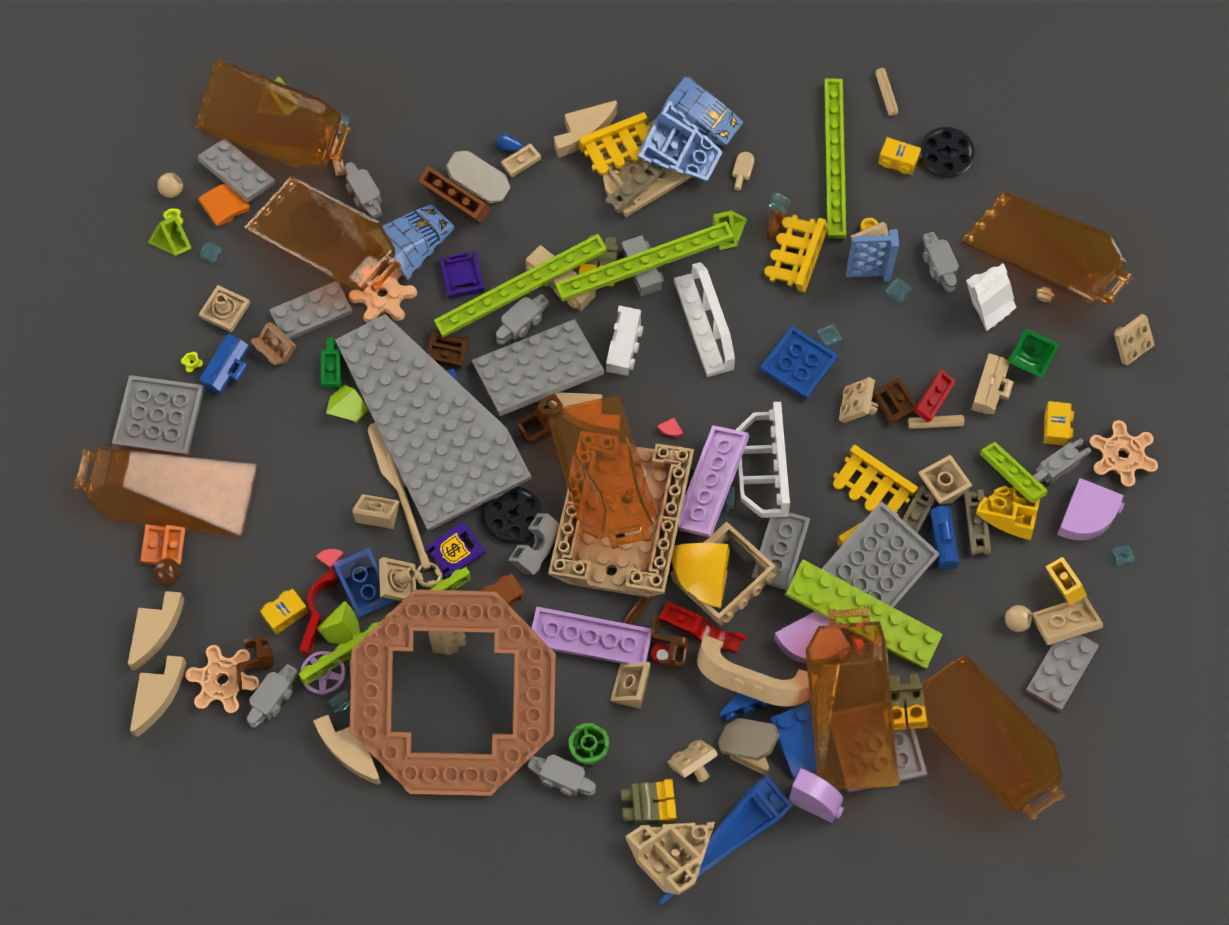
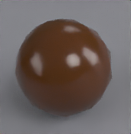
(167, 571)

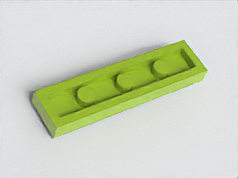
(1013, 472)

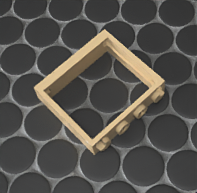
(723, 534)

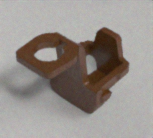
(539, 420)
(678, 646)
(263, 658)

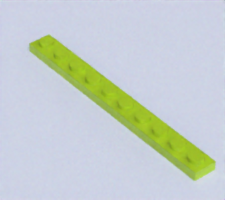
(835, 159)
(644, 261)
(520, 285)
(344, 651)

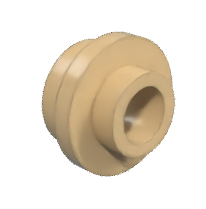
(1044, 294)

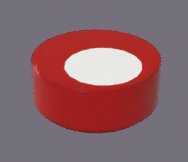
(660, 652)

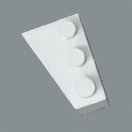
(624, 341)

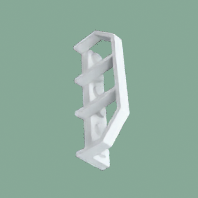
(699, 323)
(780, 465)

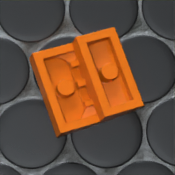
(223, 204)
(162, 544)

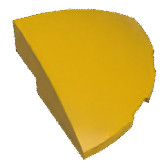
(1009, 512)
(702, 570)

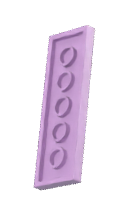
(712, 480)
(592, 636)

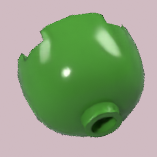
(588, 743)

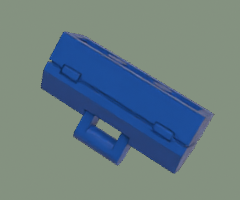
(223, 363)
(944, 537)

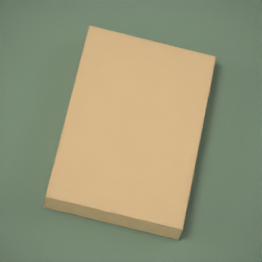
(1066, 621)

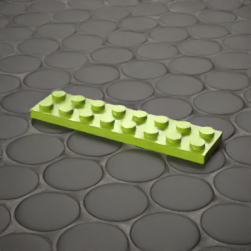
(902, 633)

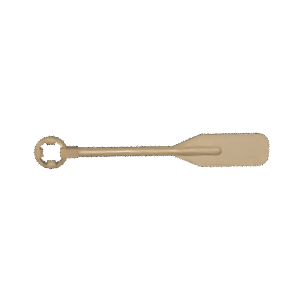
(391, 473)

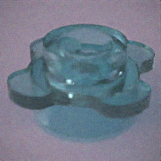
(208, 247)
(1126, 550)

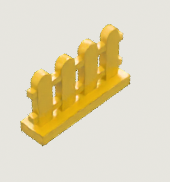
(609, 137)
(807, 262)
(868, 475)

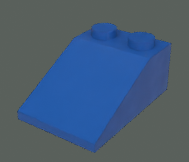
(361, 581)
(796, 739)

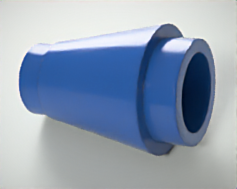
(509, 143)

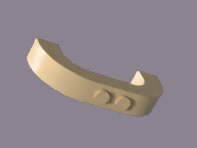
(749, 682)

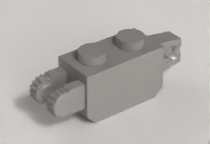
(364, 190)
(941, 261)
(521, 318)
(1061, 462)
(270, 695)
(563, 775)

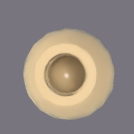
(170, 185)
(1018, 618)

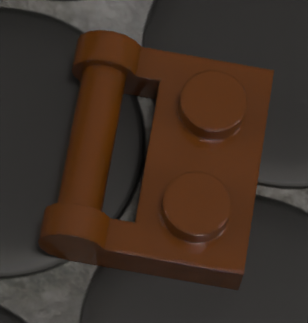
(448, 354)
(899, 399)

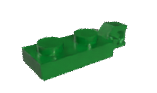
(330, 365)

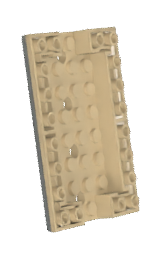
(639, 565)

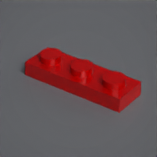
(934, 396)

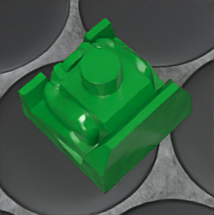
(1033, 352)

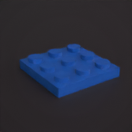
(799, 362)

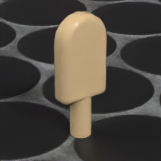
(742, 169)

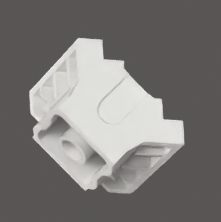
(991, 295)

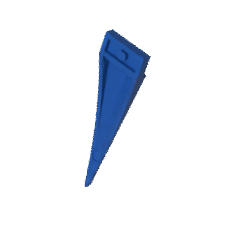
(751, 815)

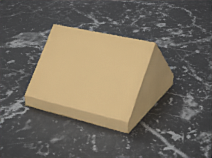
(945, 480)
(376, 511)
(631, 684)

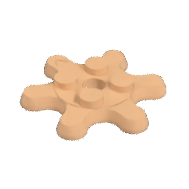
(388, 304)
(1123, 442)
(209, 676)

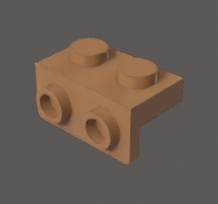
(274, 344)

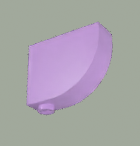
(1090, 511)
(797, 636)
(816, 796)

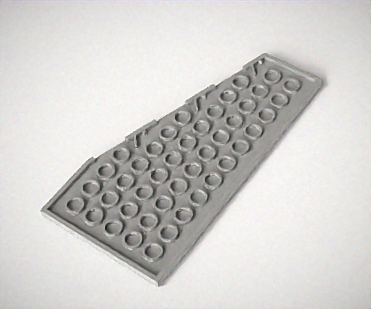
(435, 430)

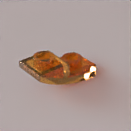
(775, 221)

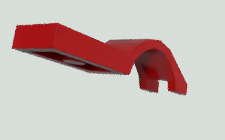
(327, 580)
(699, 627)

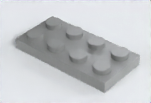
(236, 170)
(311, 310)
(783, 547)
(1061, 670)

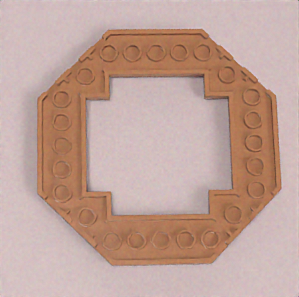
(452, 771)

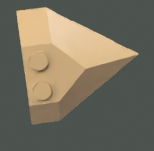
(671, 853)

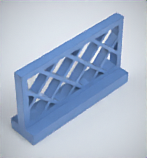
(887, 257)

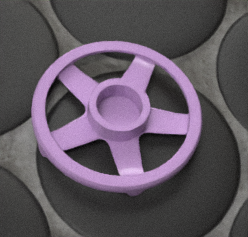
(323, 679)

